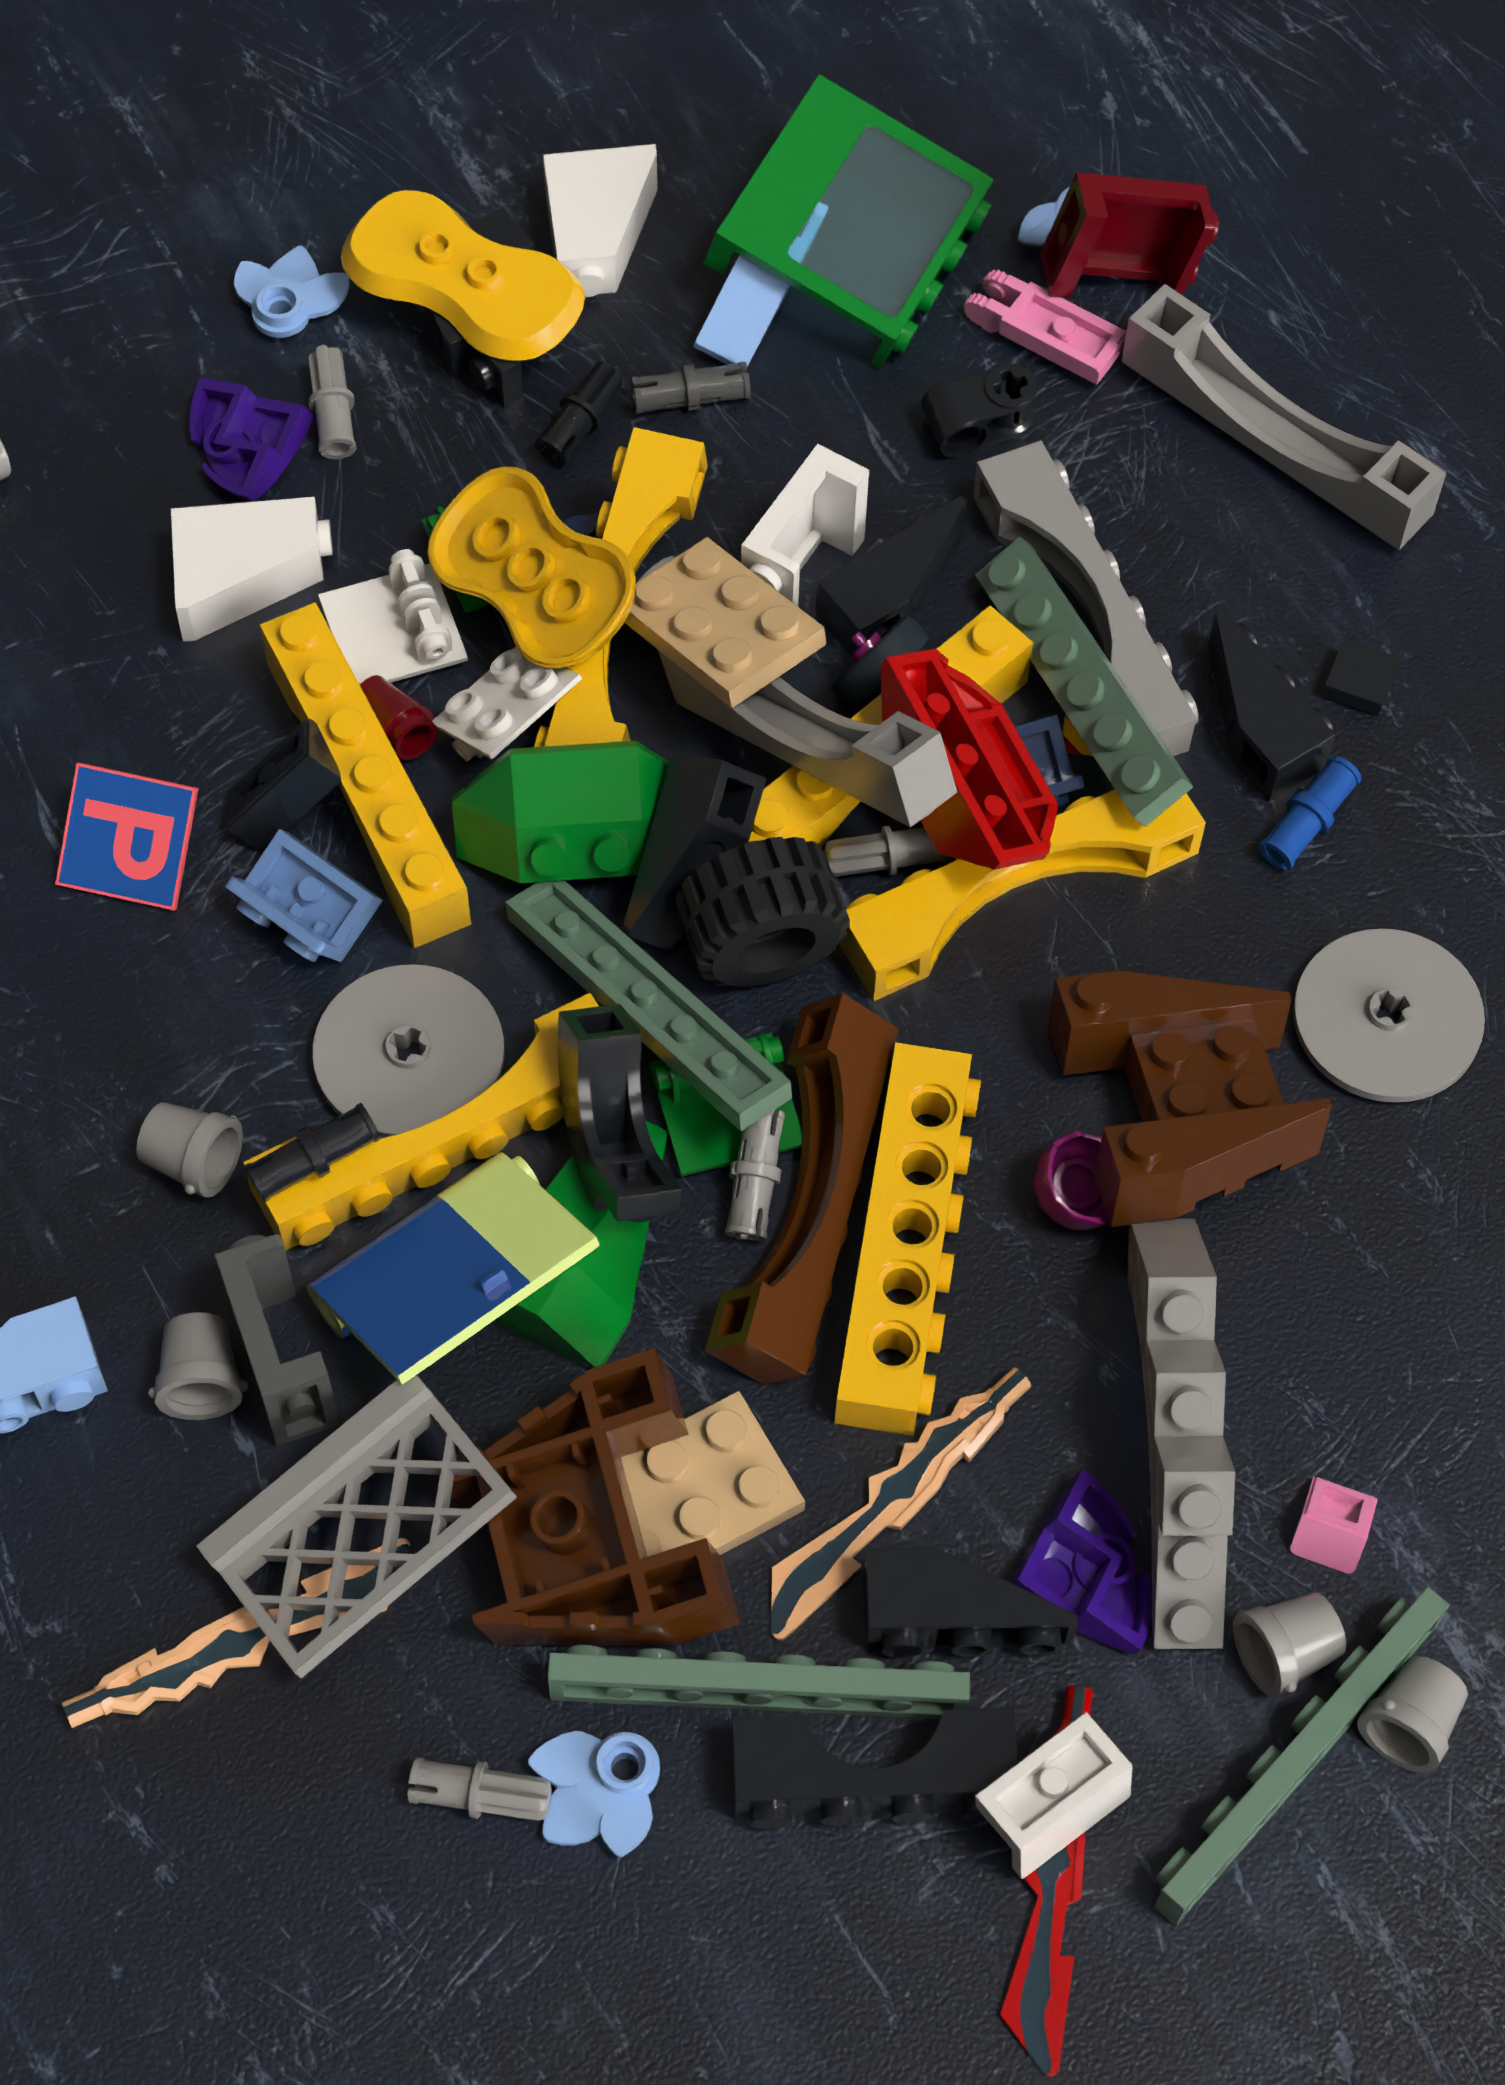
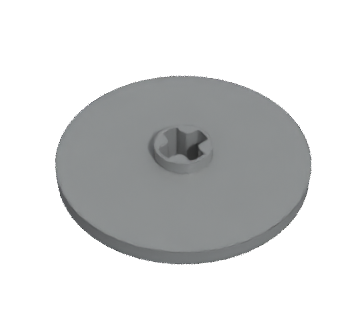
(391, 1009)
(1373, 1056)

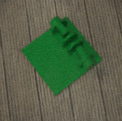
(698, 1131)

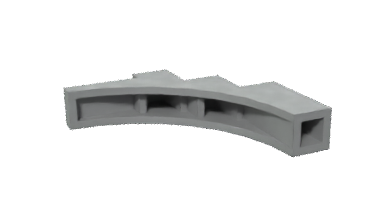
(1188, 1456)

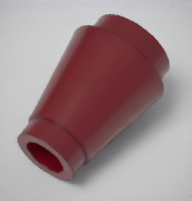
(400, 717)

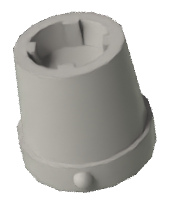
(191, 1146)
(197, 1369)
(1288, 1641)
(1414, 1714)

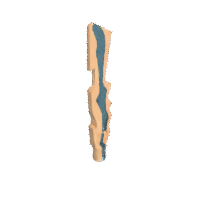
(895, 1496)
(208, 1652)

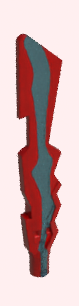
(1042, 1977)

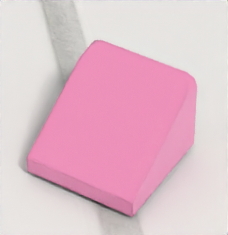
(1333, 1525)

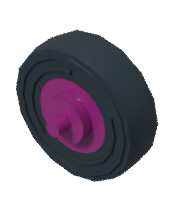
(864, 673)

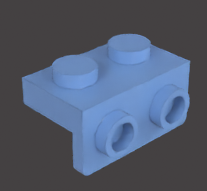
(306, 898)

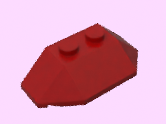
(1001, 799)

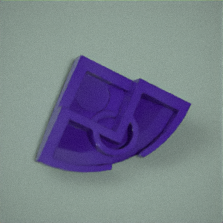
(245, 436)
(1088, 1567)

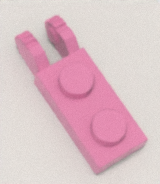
(1046, 325)

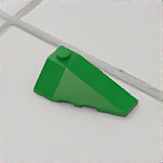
(593, 1300)

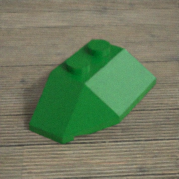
(561, 811)

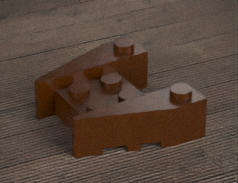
(1197, 1083)
(573, 1535)

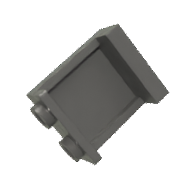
(295, 1392)

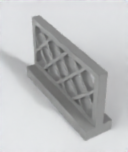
(313, 1490)

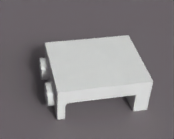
(818, 504)

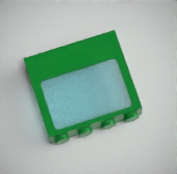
(856, 214)

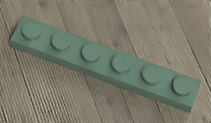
(1085, 683)
(665, 1012)
(730, 1682)
(1280, 1773)

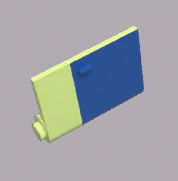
(451, 1266)

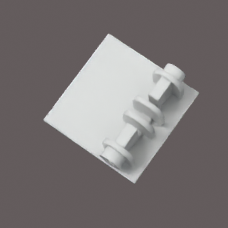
(395, 622)
(502, 704)

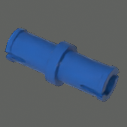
(1310, 813)

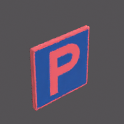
(126, 836)

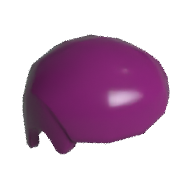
(1067, 1182)

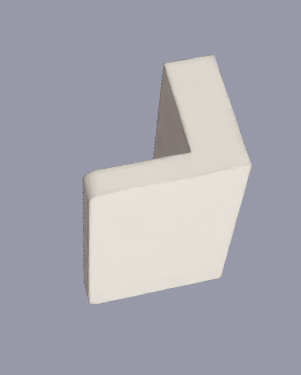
(1056, 1793)

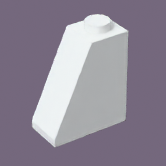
(598, 210)
(243, 559)

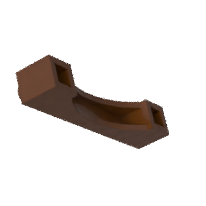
(841, 1070)

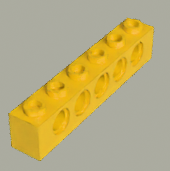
(870, 1391)

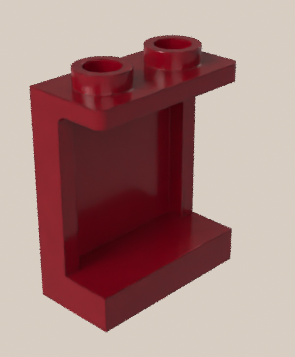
(1128, 232)

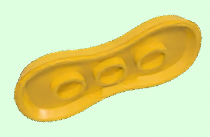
(494, 294)
(549, 583)

